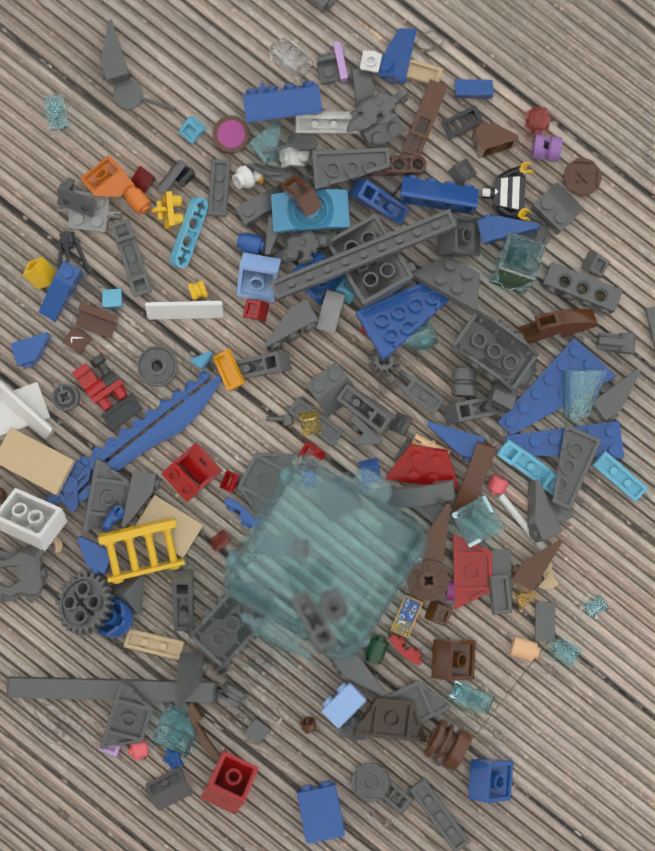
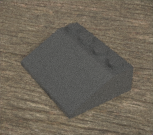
(377, 279)

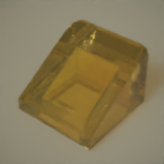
(310, 422)
(523, 599)

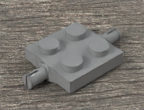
(100, 219)

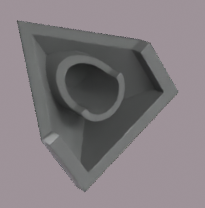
(130, 592)

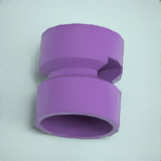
(553, 150)

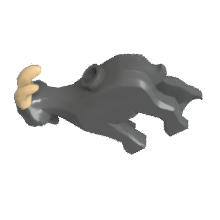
(28, 571)

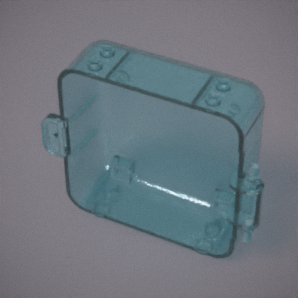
(319, 537)

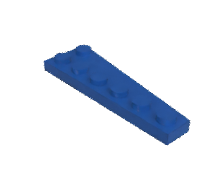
(550, 441)

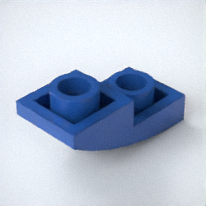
(245, 516)

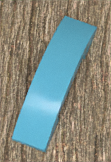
(528, 464)

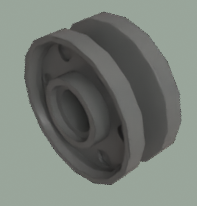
(157, 354)

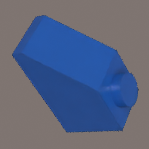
(30, 350)
(94, 555)

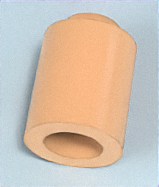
(524, 649)

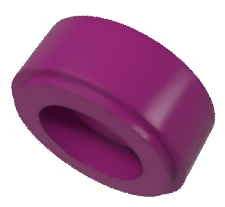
(450, 592)

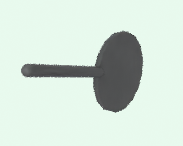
(129, 95)
(298, 141)

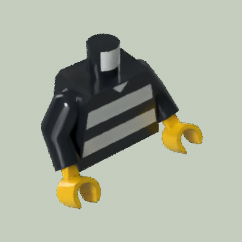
(509, 193)

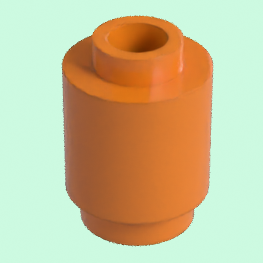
(137, 200)

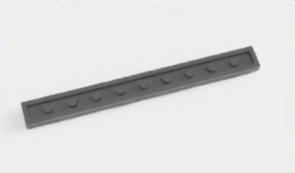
(363, 254)

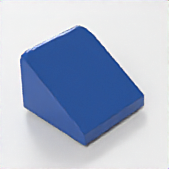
(371, 464)

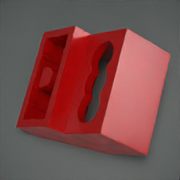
(202, 470)

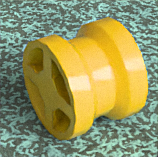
(197, 290)

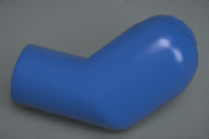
(112, 517)

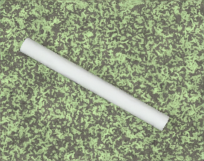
(519, 518)

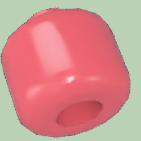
(497, 484)
(138, 750)

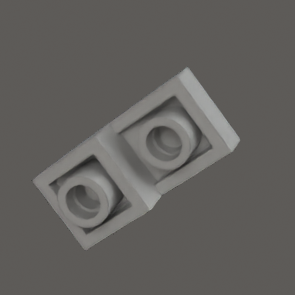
(331, 311)

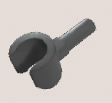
(287, 419)
(216, 667)

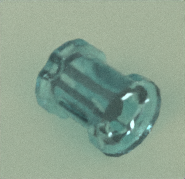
(595, 606)

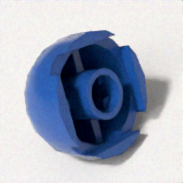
(120, 620)

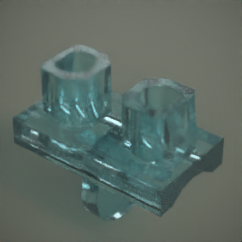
(56, 112)

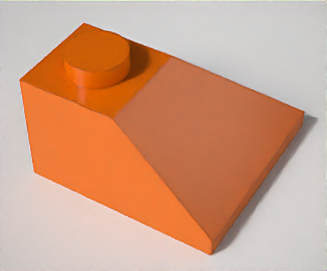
(107, 179)

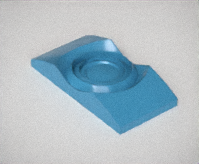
(331, 216)

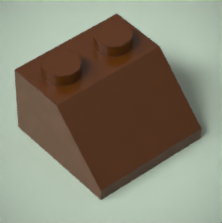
(492, 139)
(453, 659)

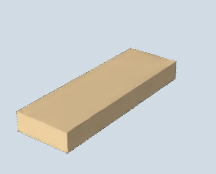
(154, 644)

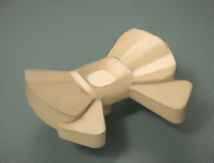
(550, 581)

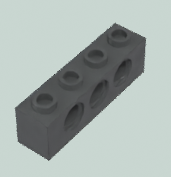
(610, 294)

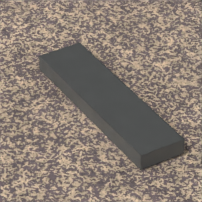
(439, 815)

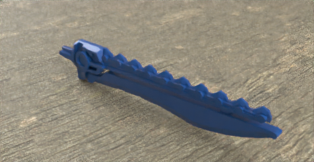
(163, 430)

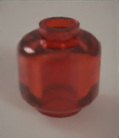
(537, 120)

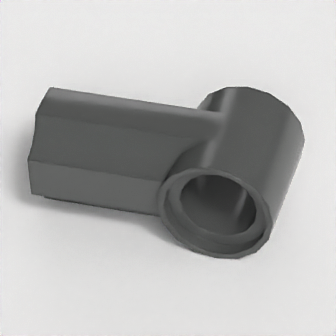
(622, 342)

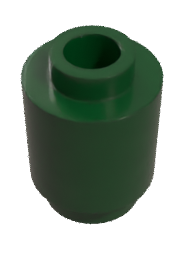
(376, 649)

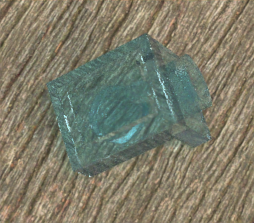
(565, 651)

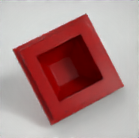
(230, 481)

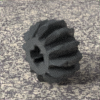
(383, 368)

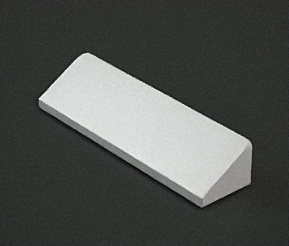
(325, 122)
(184, 310)
(25, 412)

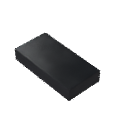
(122, 412)

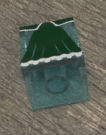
(517, 263)

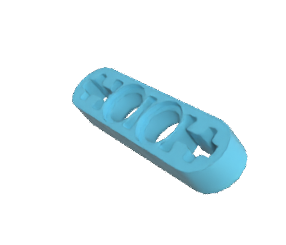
(192, 234)

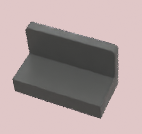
(168, 788)

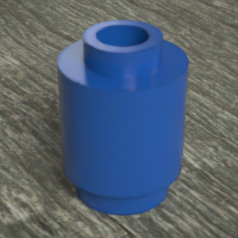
(250, 243)

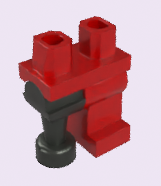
(100, 389)

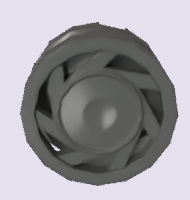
(65, 397)
(232, 694)

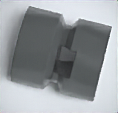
(463, 382)
(333, 605)

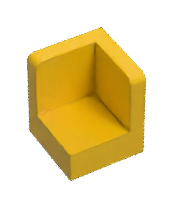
(39, 273)

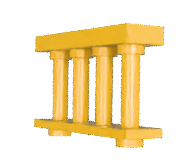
(145, 530)

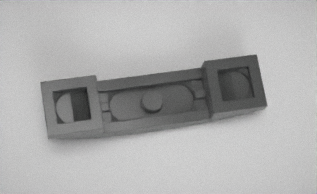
(131, 257)
(422, 494)

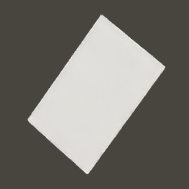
(33, 397)

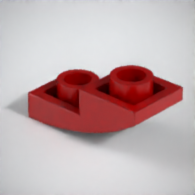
(409, 653)

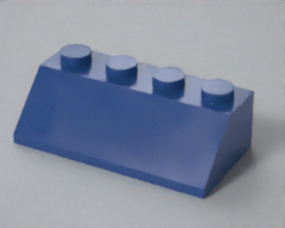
(282, 102)
(439, 195)

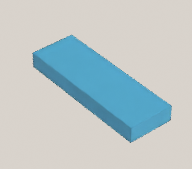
(620, 476)

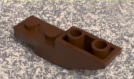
(424, 118)
(560, 322)

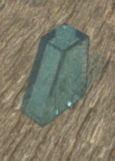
(581, 391)

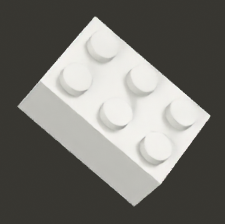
(31, 519)

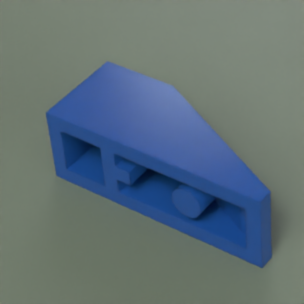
(397, 57)
(378, 201)
(497, 228)
(60, 290)
(459, 441)

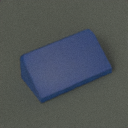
(473, 89)

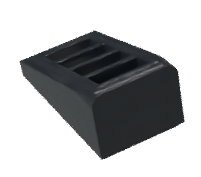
(467, 112)

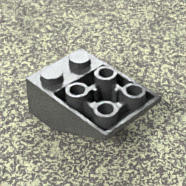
(295, 321)

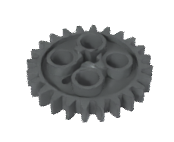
(72, 615)

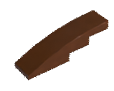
(474, 475)

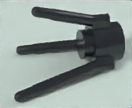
(67, 242)

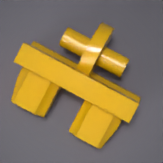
(170, 218)

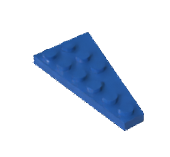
(398, 317)
(546, 391)

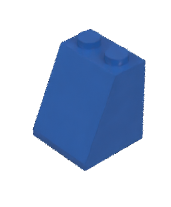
(320, 812)

